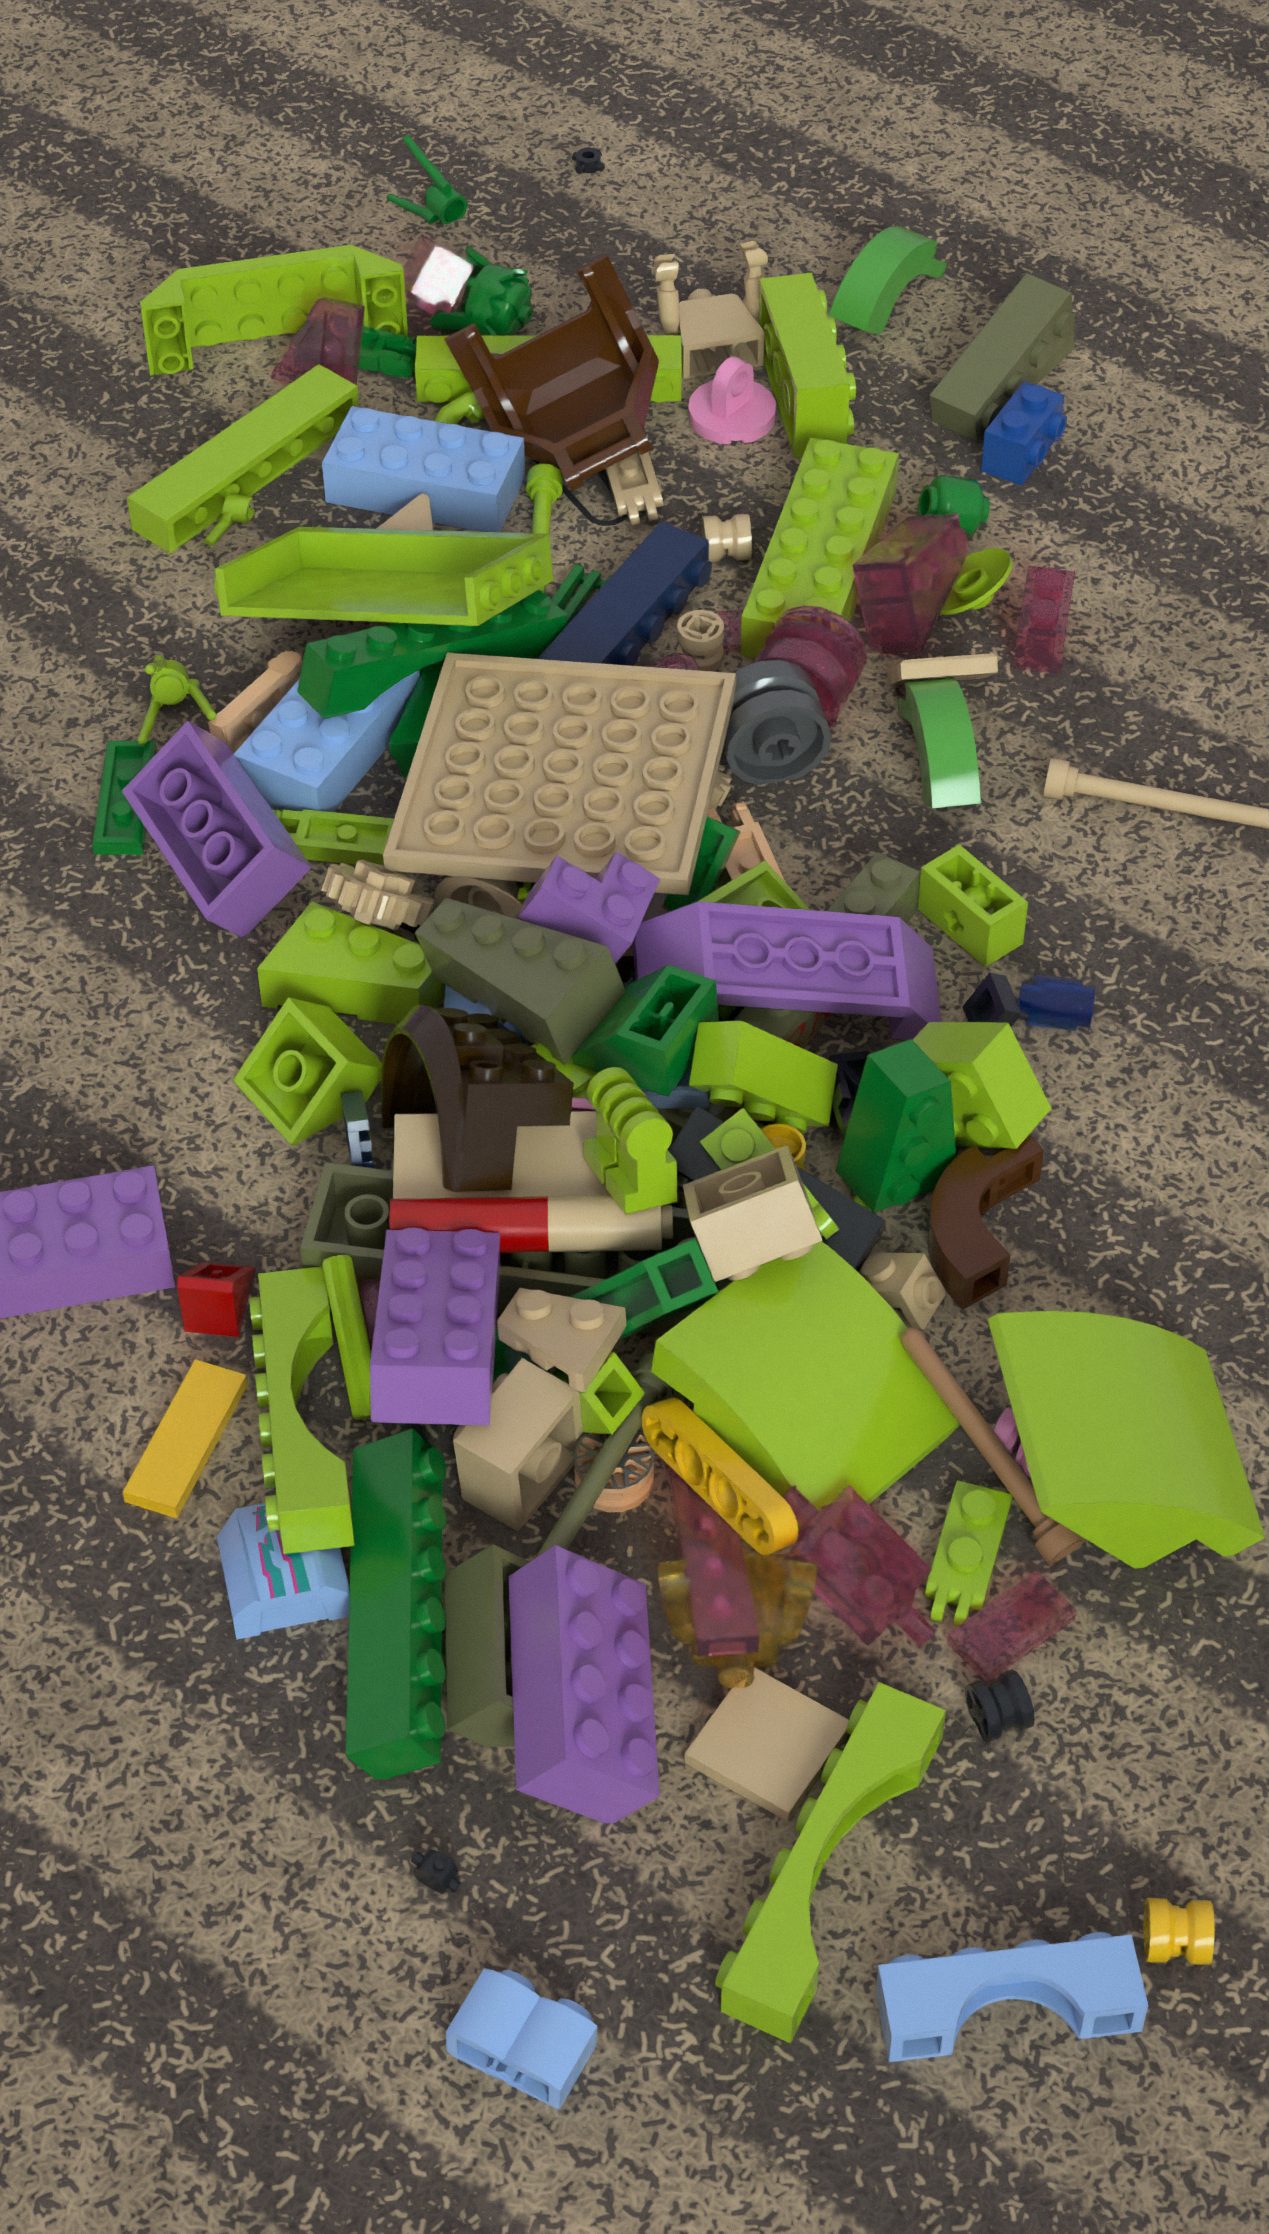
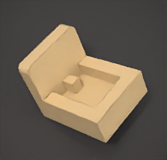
(905, 1283)

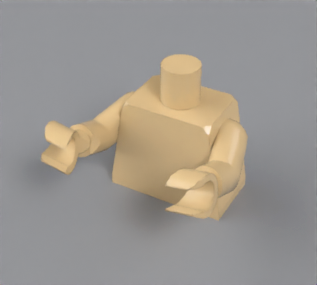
(713, 325)

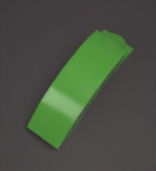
(881, 275)
(943, 741)

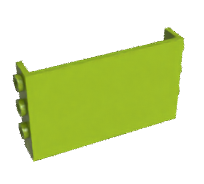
(385, 575)

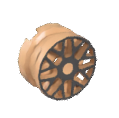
(635, 1475)

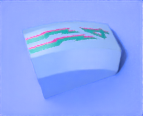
(277, 1588)

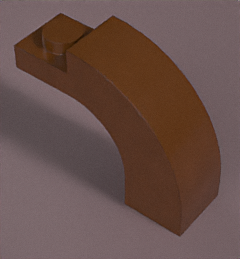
(959, 1244)

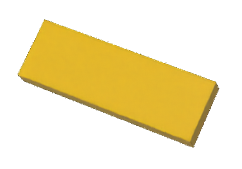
(185, 1438)

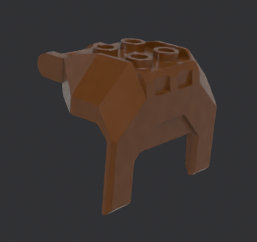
(573, 389)

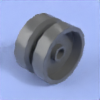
(775, 724)

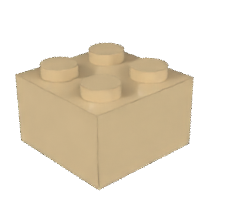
(751, 1215)
(526, 1447)

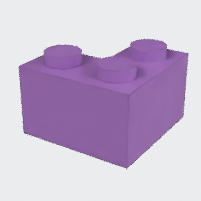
(589, 908)

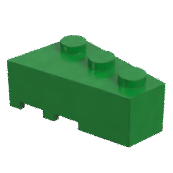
(898, 1128)

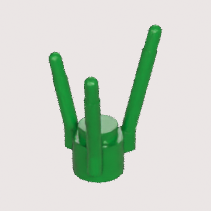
(441, 198)

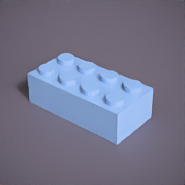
(391, 458)
(317, 761)

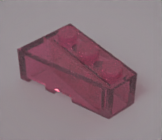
(908, 581)

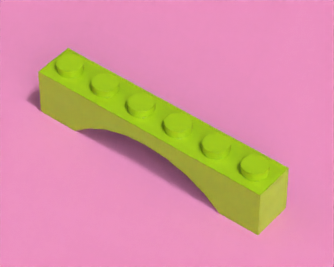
(309, 1480)
(778, 1964)

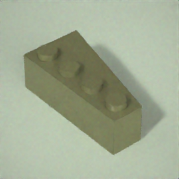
(1016, 345)
(523, 973)

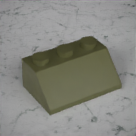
(480, 1647)

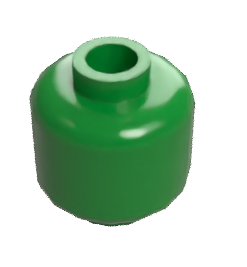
(955, 495)

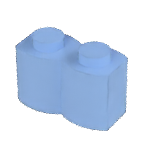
(522, 2036)

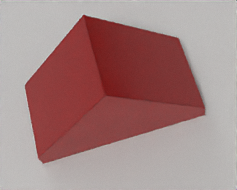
(214, 1298)

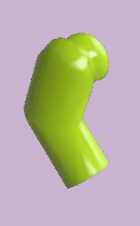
(464, 405)

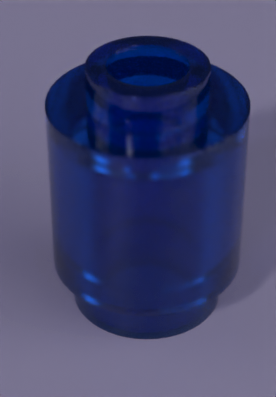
(1057, 1002)

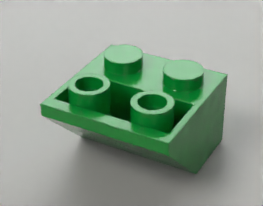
(653, 1028)

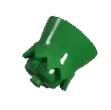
(493, 299)

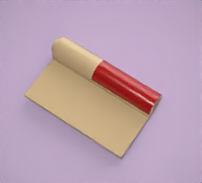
(552, 1200)

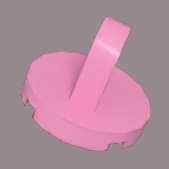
(732, 405)

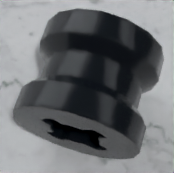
(1000, 1705)

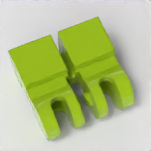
(630, 1144)

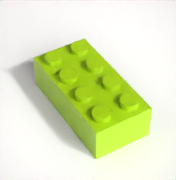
(805, 361)

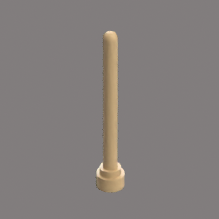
(1066, 780)

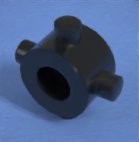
(588, 160)
(436, 1871)

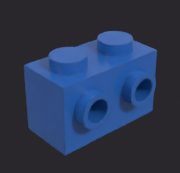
(1023, 433)

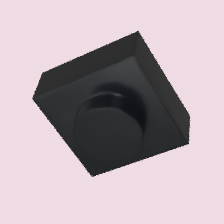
(993, 1002)

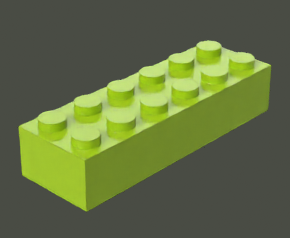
(824, 528)

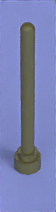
(607, 1458)

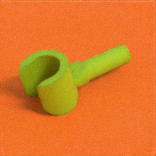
(235, 509)

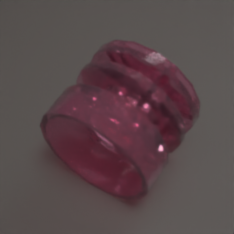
(824, 648)

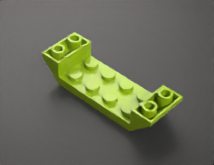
(265, 299)

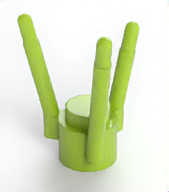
(170, 686)

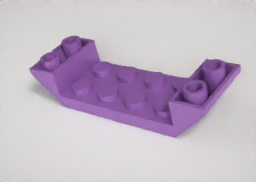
(799, 960)

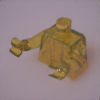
(780, 1603)

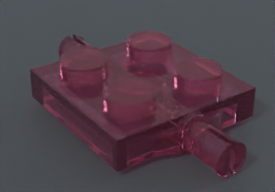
(862, 1565)

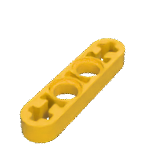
(720, 1476)

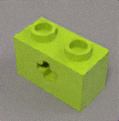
(972, 905)

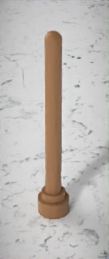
(1053, 1538)

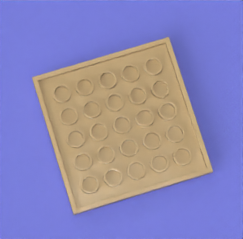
(561, 764)

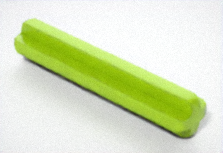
(350, 1332)

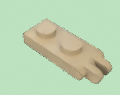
(635, 487)

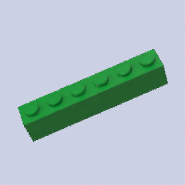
(396, 1607)

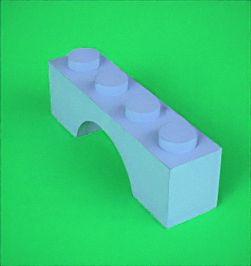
(1084, 1981)

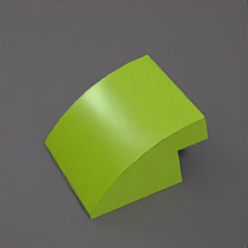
(807, 1378)
(1125, 1434)

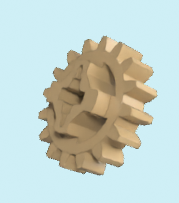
(377, 894)

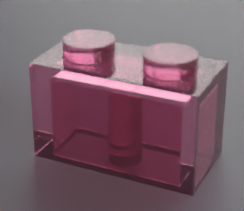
(1044, 619)

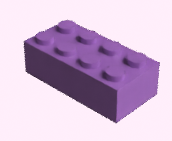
(216, 830)
(82, 1242)
(436, 1327)
(582, 1687)

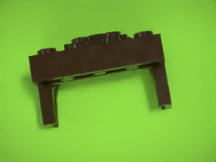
(478, 1085)

